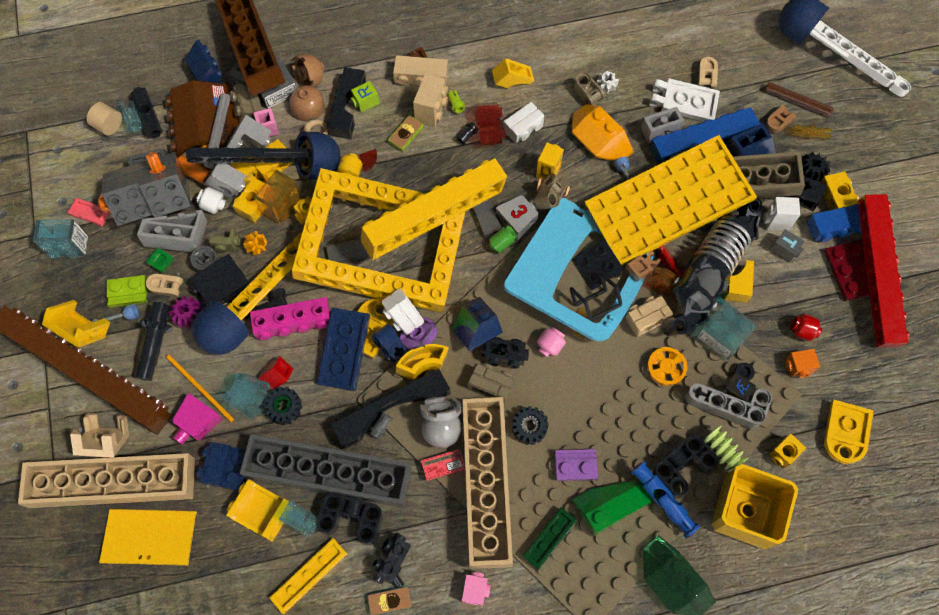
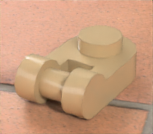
(708, 66)
(158, 282)

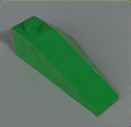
(611, 504)

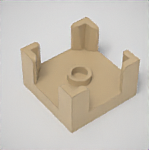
(99, 441)

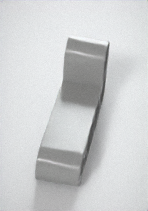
(726, 401)

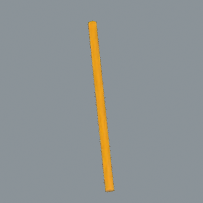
(200, 388)

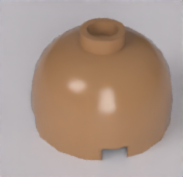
(308, 69)
(306, 103)

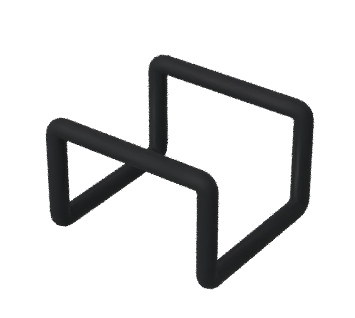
(603, 277)

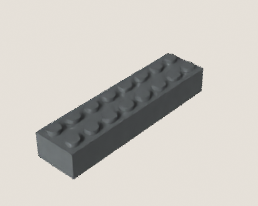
(326, 470)

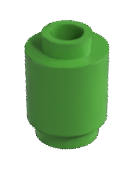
(503, 239)

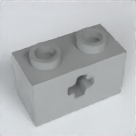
(662, 123)

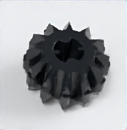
(815, 166)

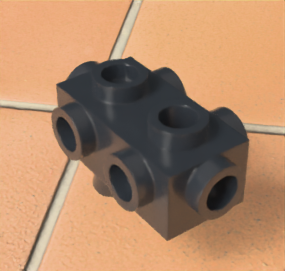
(510, 352)
(387, 565)

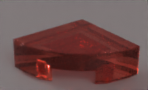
(368, 159)

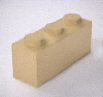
(412, 69)

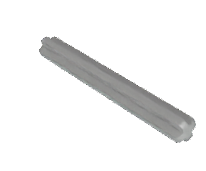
(218, 125)

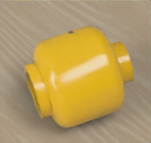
(350, 165)

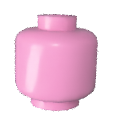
(551, 342)

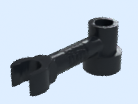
(278, 299)

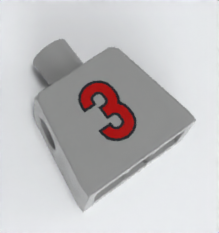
(518, 214)

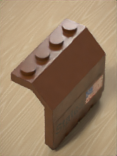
(193, 113)

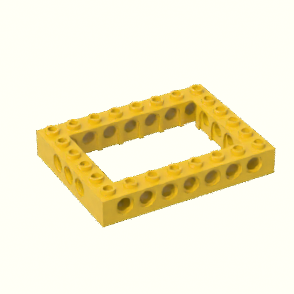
(363, 281)

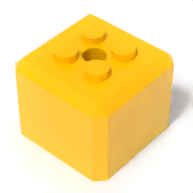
(770, 500)

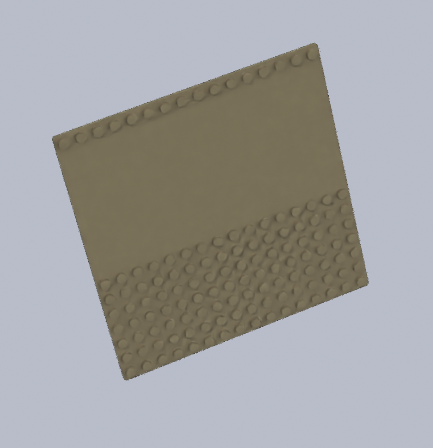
(596, 400)

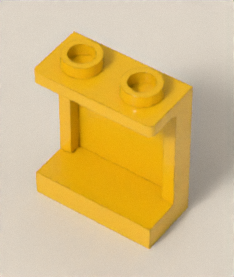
(72, 326)
(258, 510)

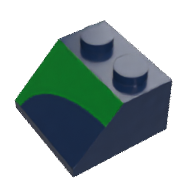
(476, 324)

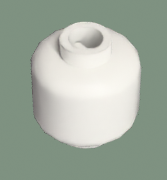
(211, 200)

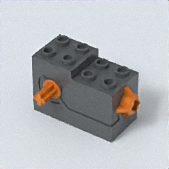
(145, 189)

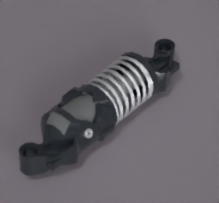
(710, 268)

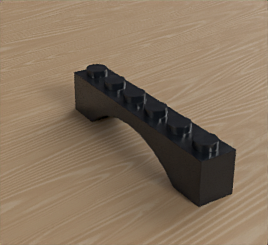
(353, 427)

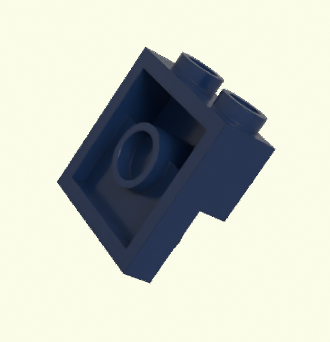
(222, 466)

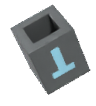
(788, 246)

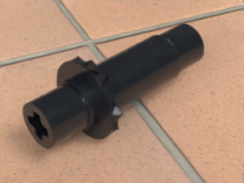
(152, 340)

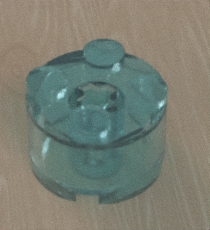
(247, 395)

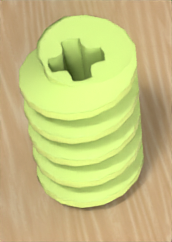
(724, 449)

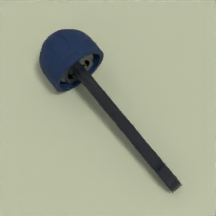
(310, 154)

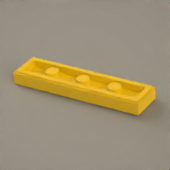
(308, 576)

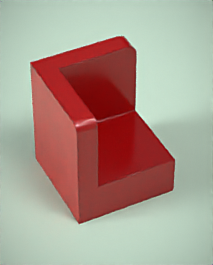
(276, 372)

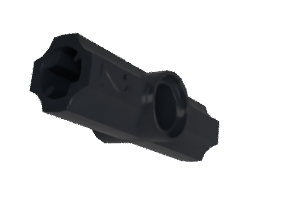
(146, 112)

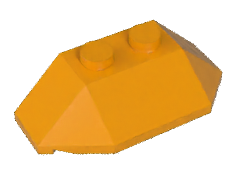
(600, 133)

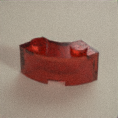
(489, 123)

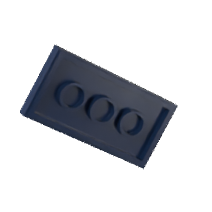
(343, 349)

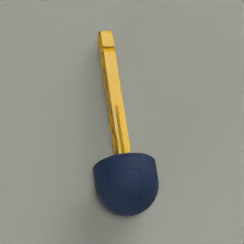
(219, 327)

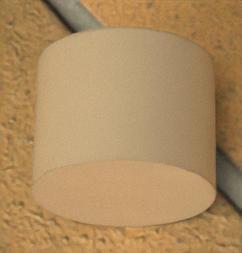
(104, 118)

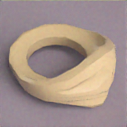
(308, 126)

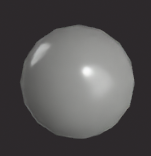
(441, 421)

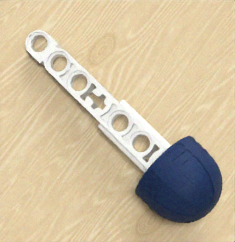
(803, 18)

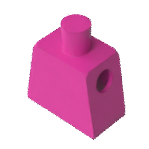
(194, 419)

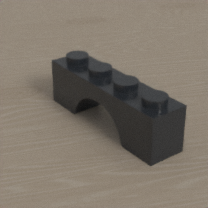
(341, 121)

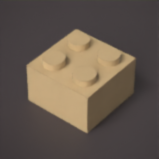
(430, 100)

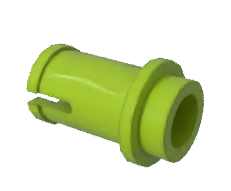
(457, 105)

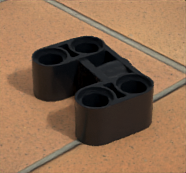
(679, 458)
(353, 510)

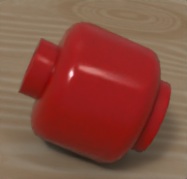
(806, 327)

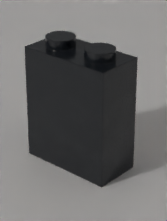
(220, 281)

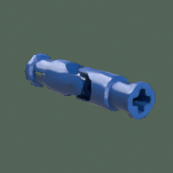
(672, 507)

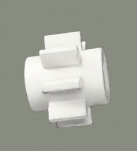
(607, 82)

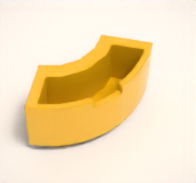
(422, 359)

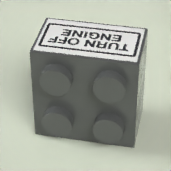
(279, 93)

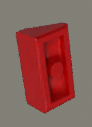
(669, 261)

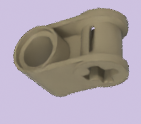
(590, 91)
(549, 193)

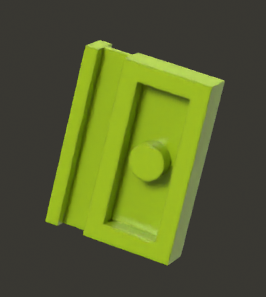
(126, 291)

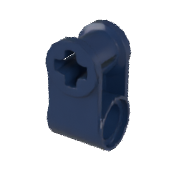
(387, 341)

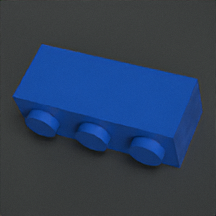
(834, 223)

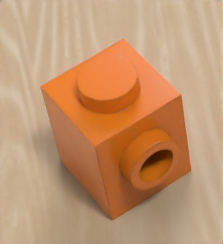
(802, 363)

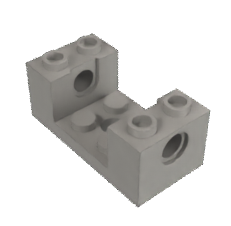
(246, 135)

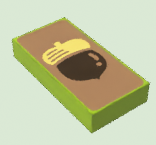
(405, 133)

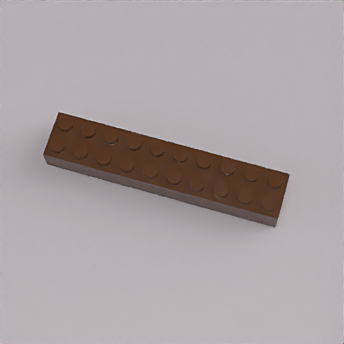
(84, 369)

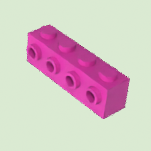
(290, 318)

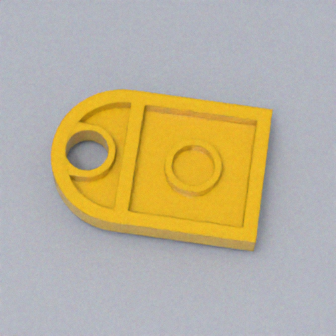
(375, 323)
(848, 429)

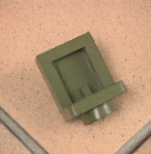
(224, 244)

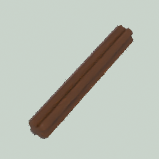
(799, 99)

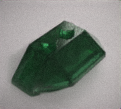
(675, 579)

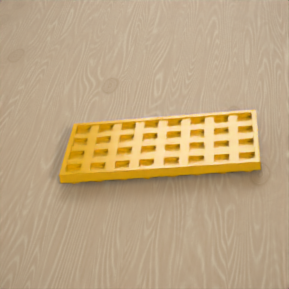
(670, 200)

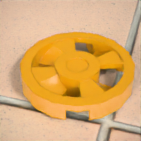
(667, 366)

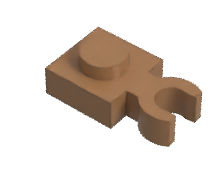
(642, 267)

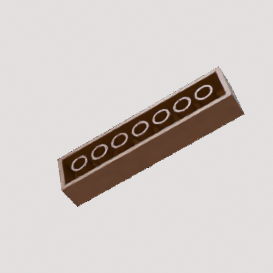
(251, 45)

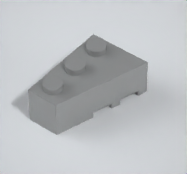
(174, 232)

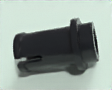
(470, 130)

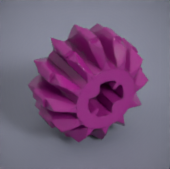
(185, 311)

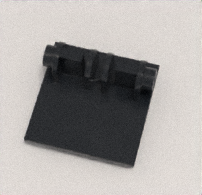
(597, 260)

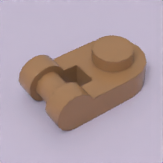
(776, 122)

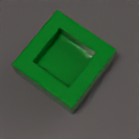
(160, 260)

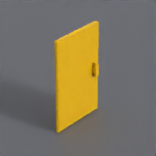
(156, 535)

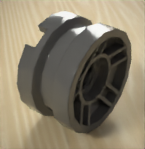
(200, 254)

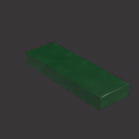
(549, 538)

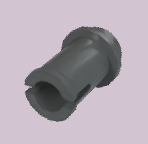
(380, 426)

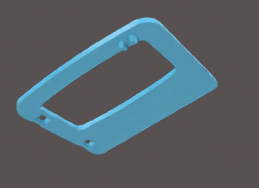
(546, 259)

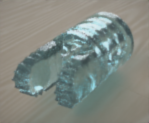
(131, 117)

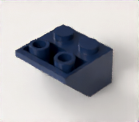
(202, 64)
(752, 142)

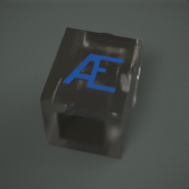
(738, 387)

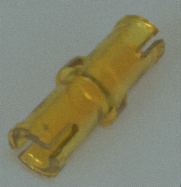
(811, 131)

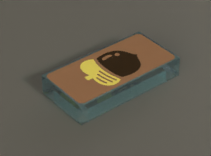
(390, 601)

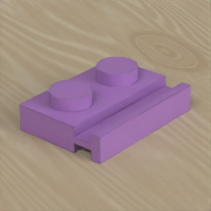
(576, 465)

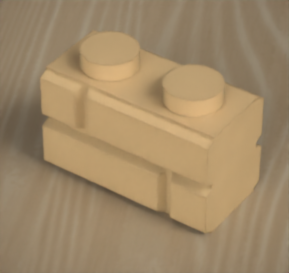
(648, 315)

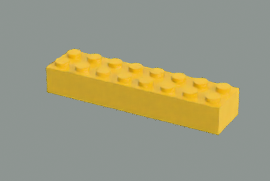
(432, 209)

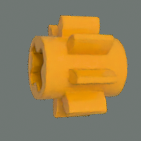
(255, 243)

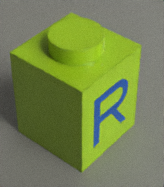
(364, 97)

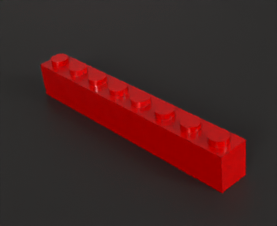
(882, 271)

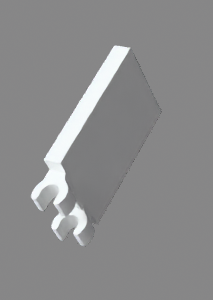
(690, 99)

